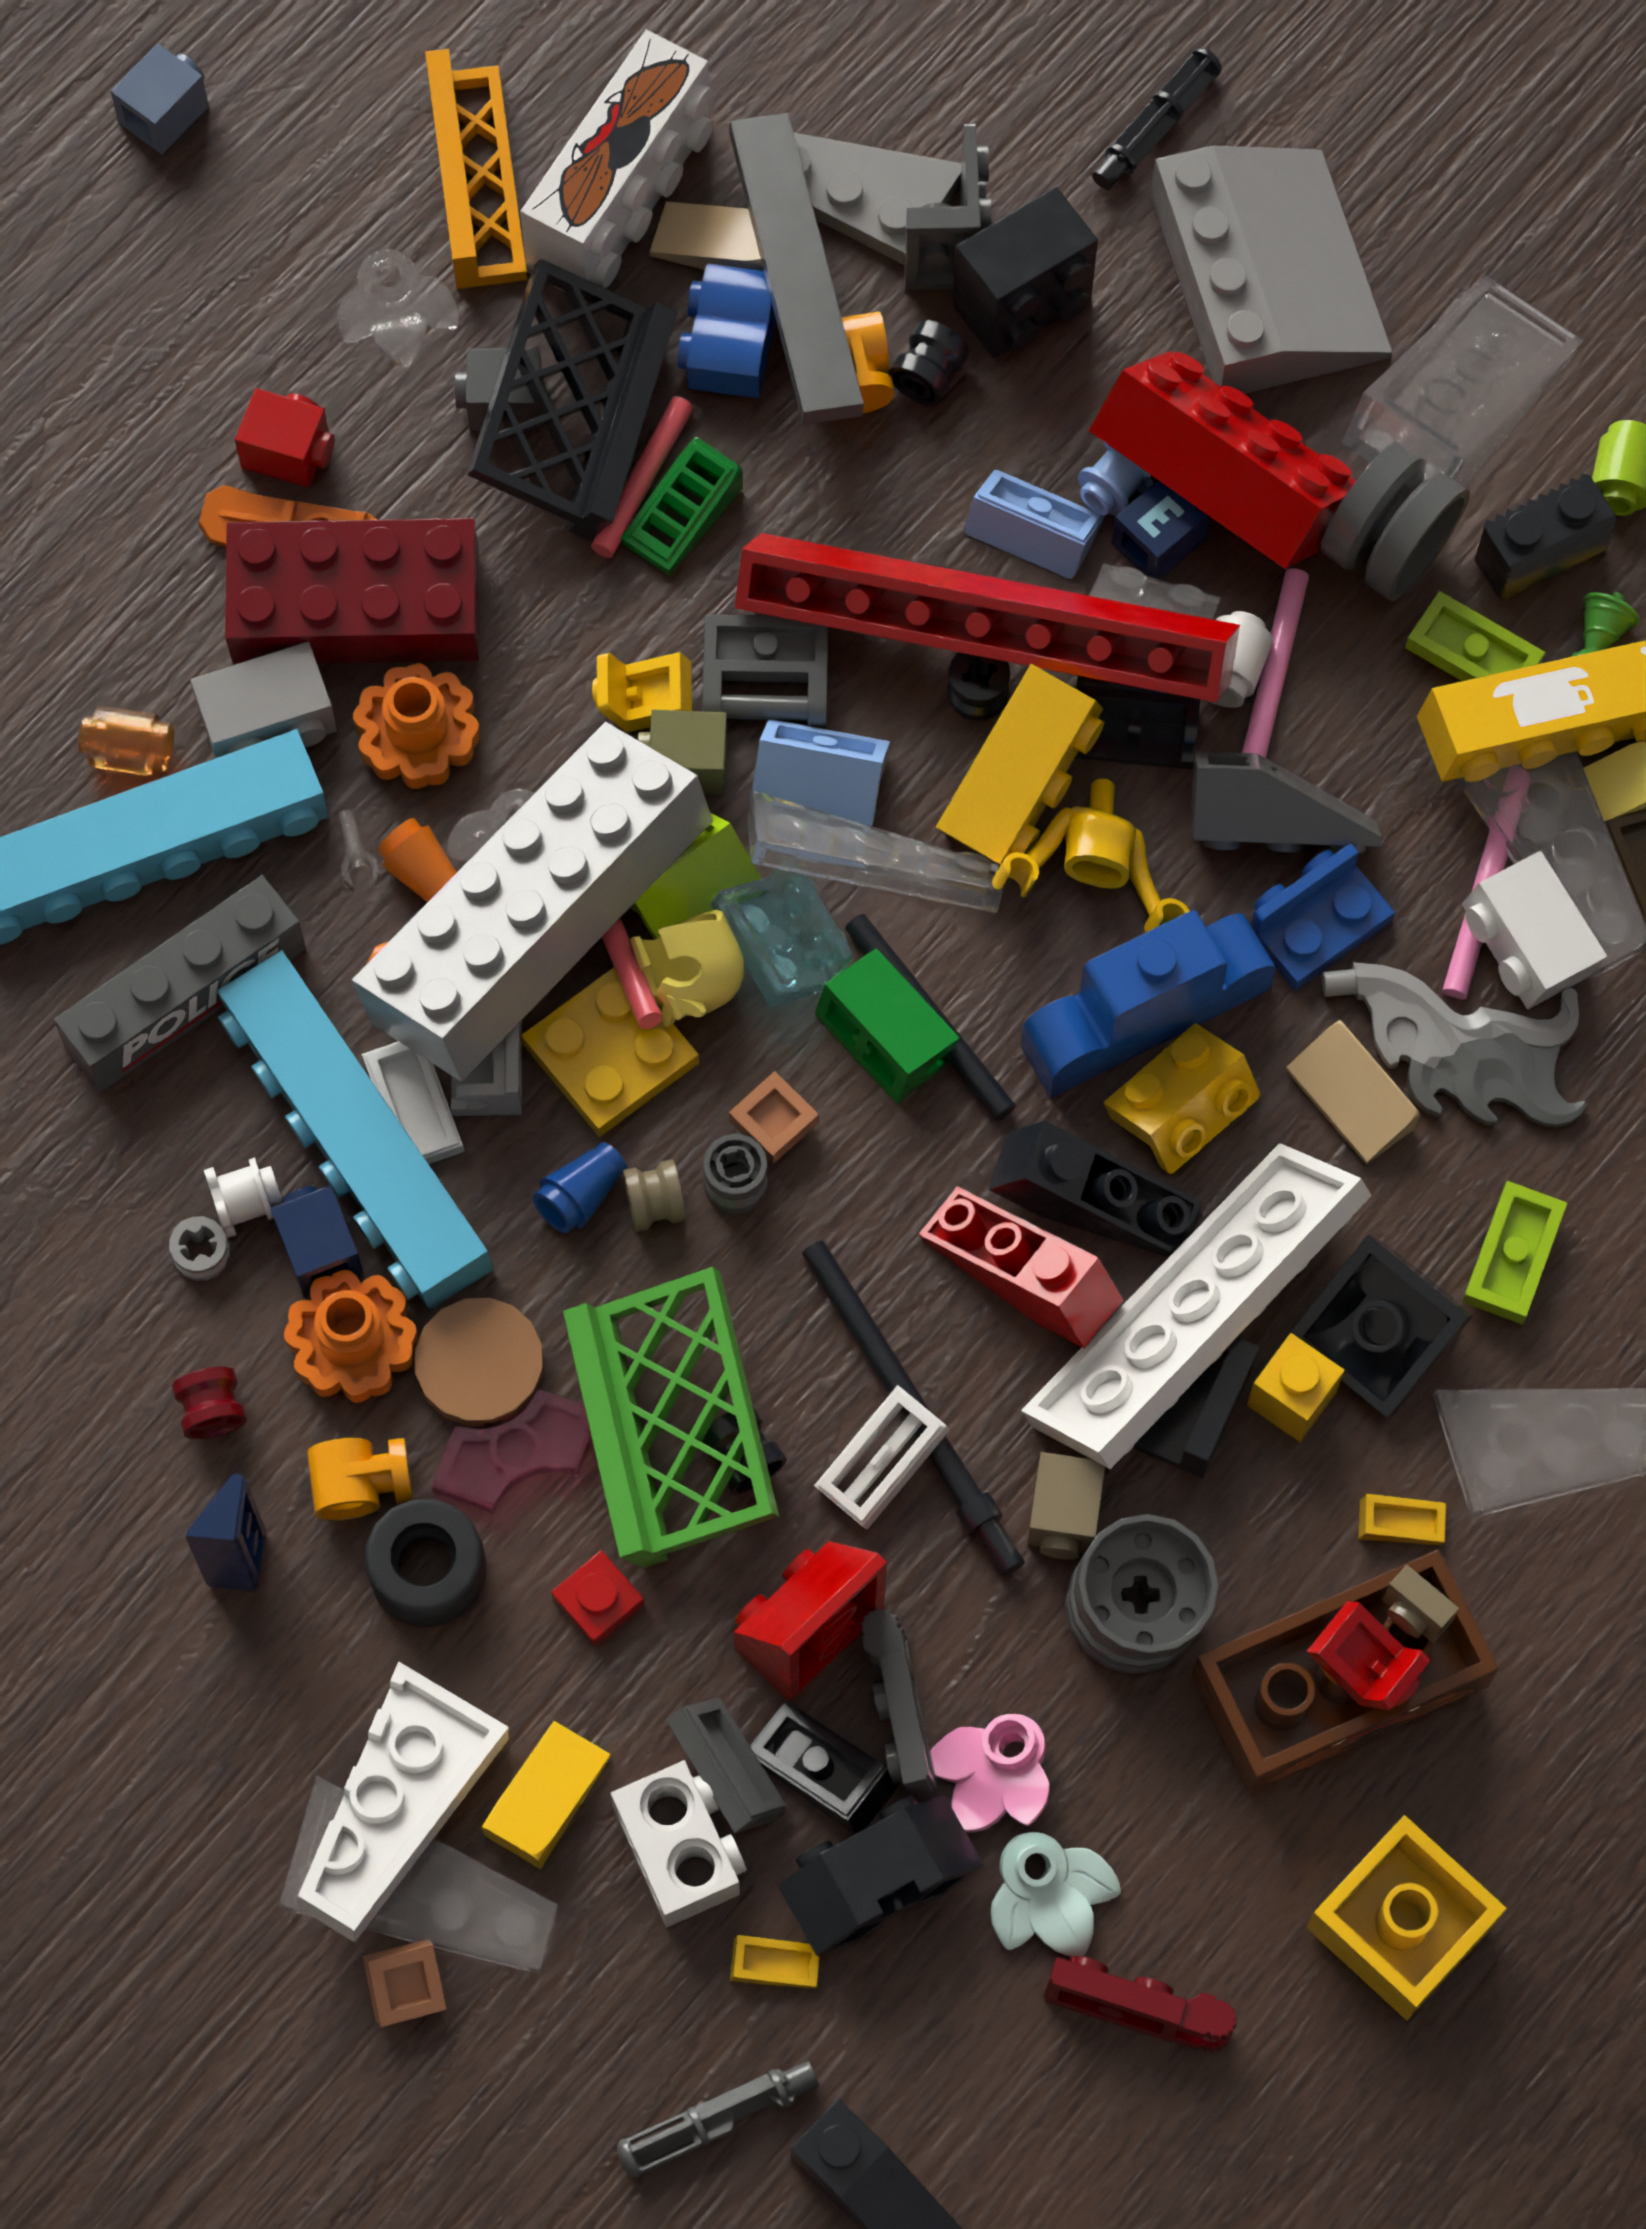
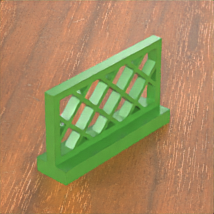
(618, 1431)

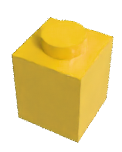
(1295, 1387)

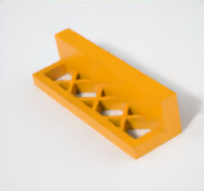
(454, 164)

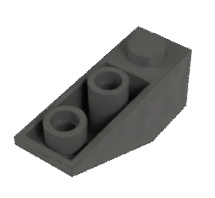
(1260, 802)

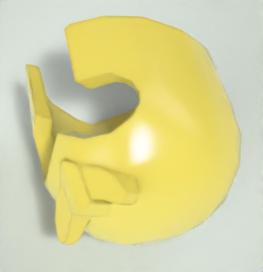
(692, 966)

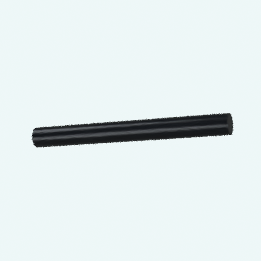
(962, 1056)

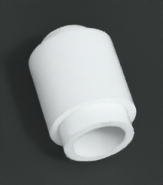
(1250, 657)

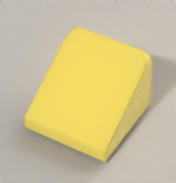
(1619, 781)

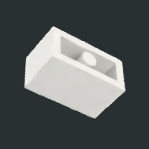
(1533, 930)

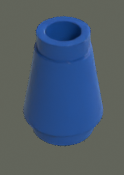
(578, 1188)

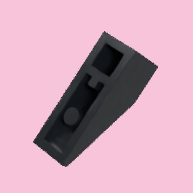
(865, 2175)

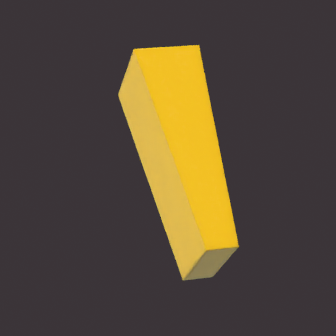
(1401, 1520)
(773, 1962)

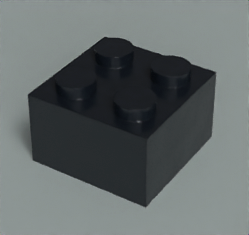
(1025, 273)

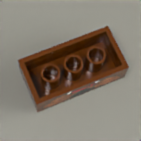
(1290, 1714)

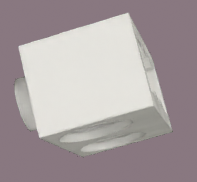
(664, 1847)

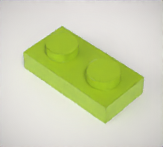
(1468, 642)
(1514, 1252)

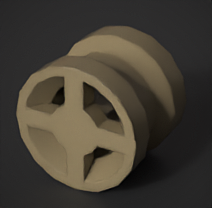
(654, 1195)

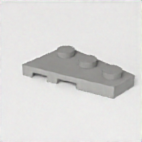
(869, 189)

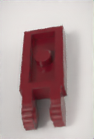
(1140, 2005)

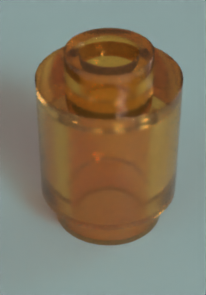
(126, 741)

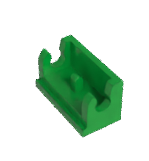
(885, 1025)

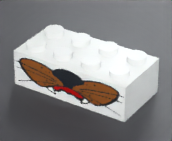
(620, 162)

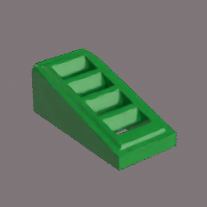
(695, 458)

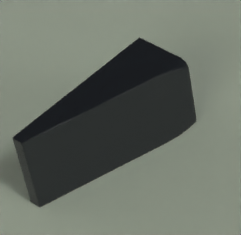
(824, 1768)

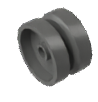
(1394, 521)

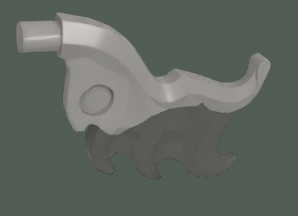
(1467, 1056)

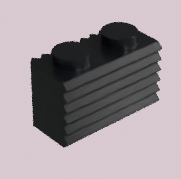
(1545, 537)

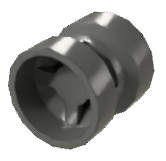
(732, 1187)

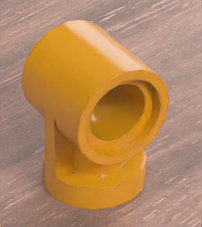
(870, 358)
(350, 1477)

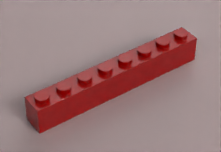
(987, 617)

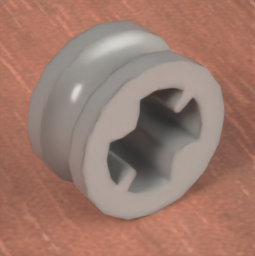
(196, 1230)

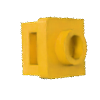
(633, 690)

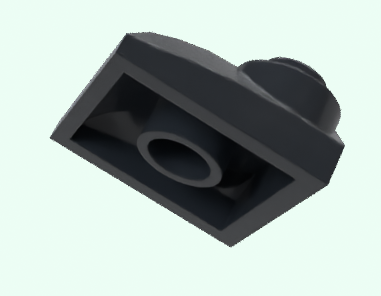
(1382, 1324)

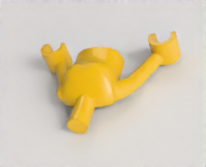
(1099, 852)

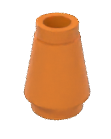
(416, 858)

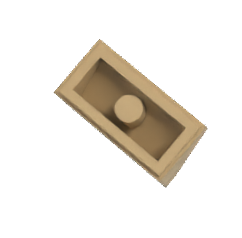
(1353, 1092)

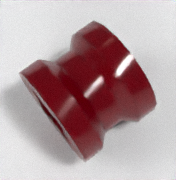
(209, 1402)

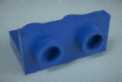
(1319, 916)

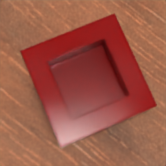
(597, 1598)

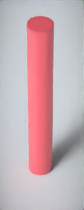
(644, 474)
(631, 977)

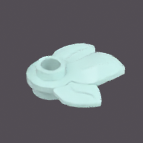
(1057, 1902)

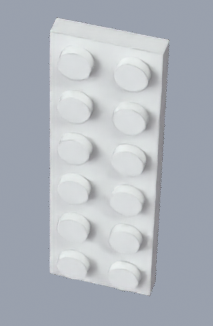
(1196, 1304)

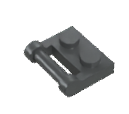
(765, 651)

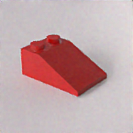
(810, 1615)

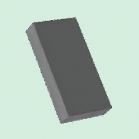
(727, 1764)

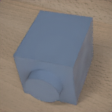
(160, 97)

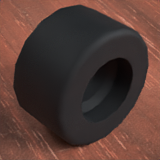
(425, 1521)

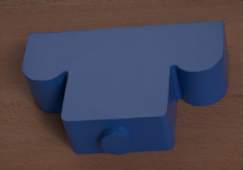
(1146, 997)

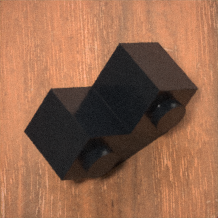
(870, 1877)

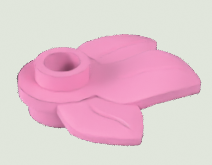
(989, 1781)

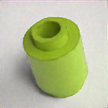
(1622, 467)

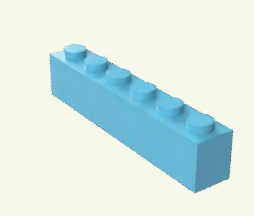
(157, 832)
(355, 1132)

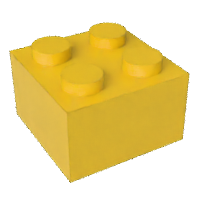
(1405, 1917)

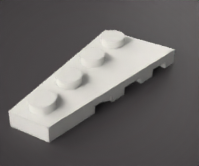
(408, 1782)

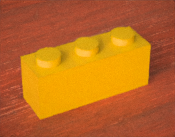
(1022, 767)

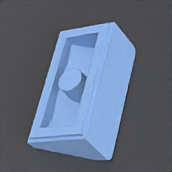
(1032, 524)

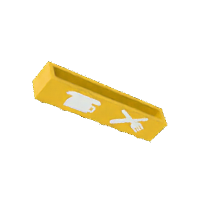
(1536, 713)

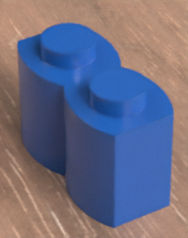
(729, 333)

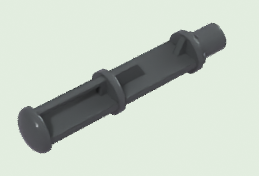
(714, 2118)

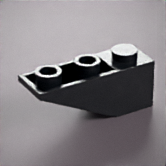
(1091, 1190)

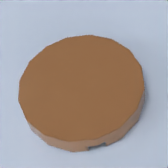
(479, 1361)

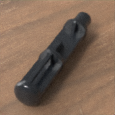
(1157, 117)

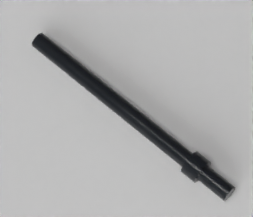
(977, 1509)

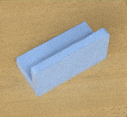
(821, 769)

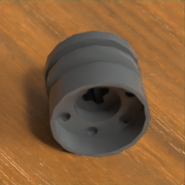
(1166, 1568)

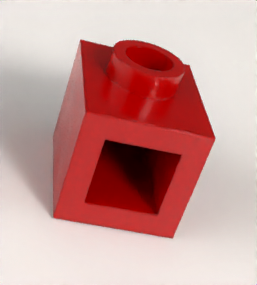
(284, 437)

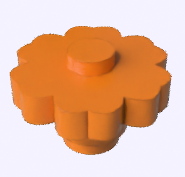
(416, 726)
(351, 1336)

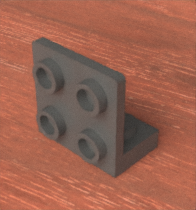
(938, 227)

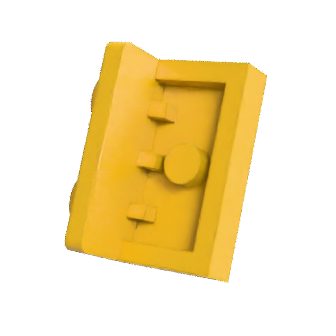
(1185, 1096)

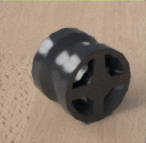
(977, 697)

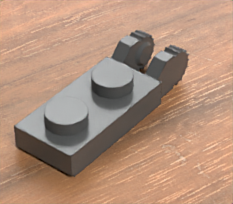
(899, 1700)

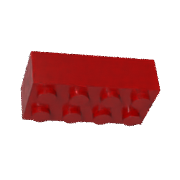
(1224, 456)

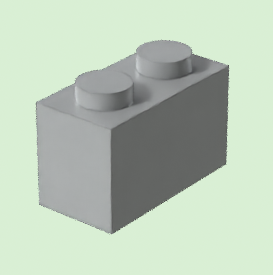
(264, 700)

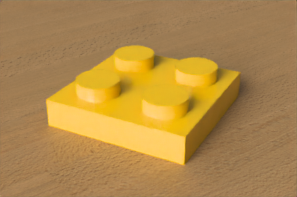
(603, 1055)

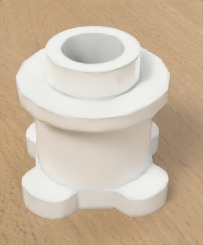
(243, 1194)

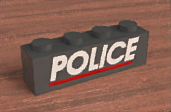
(176, 984)

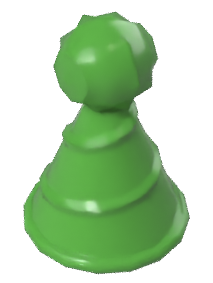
(1605, 620)

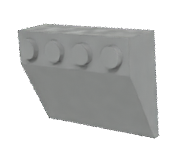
(1266, 264)

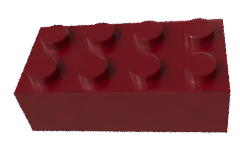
(354, 589)

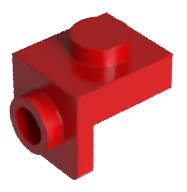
(1368, 1659)

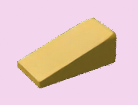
(545, 1794)

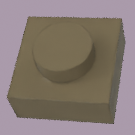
(1418, 1606)

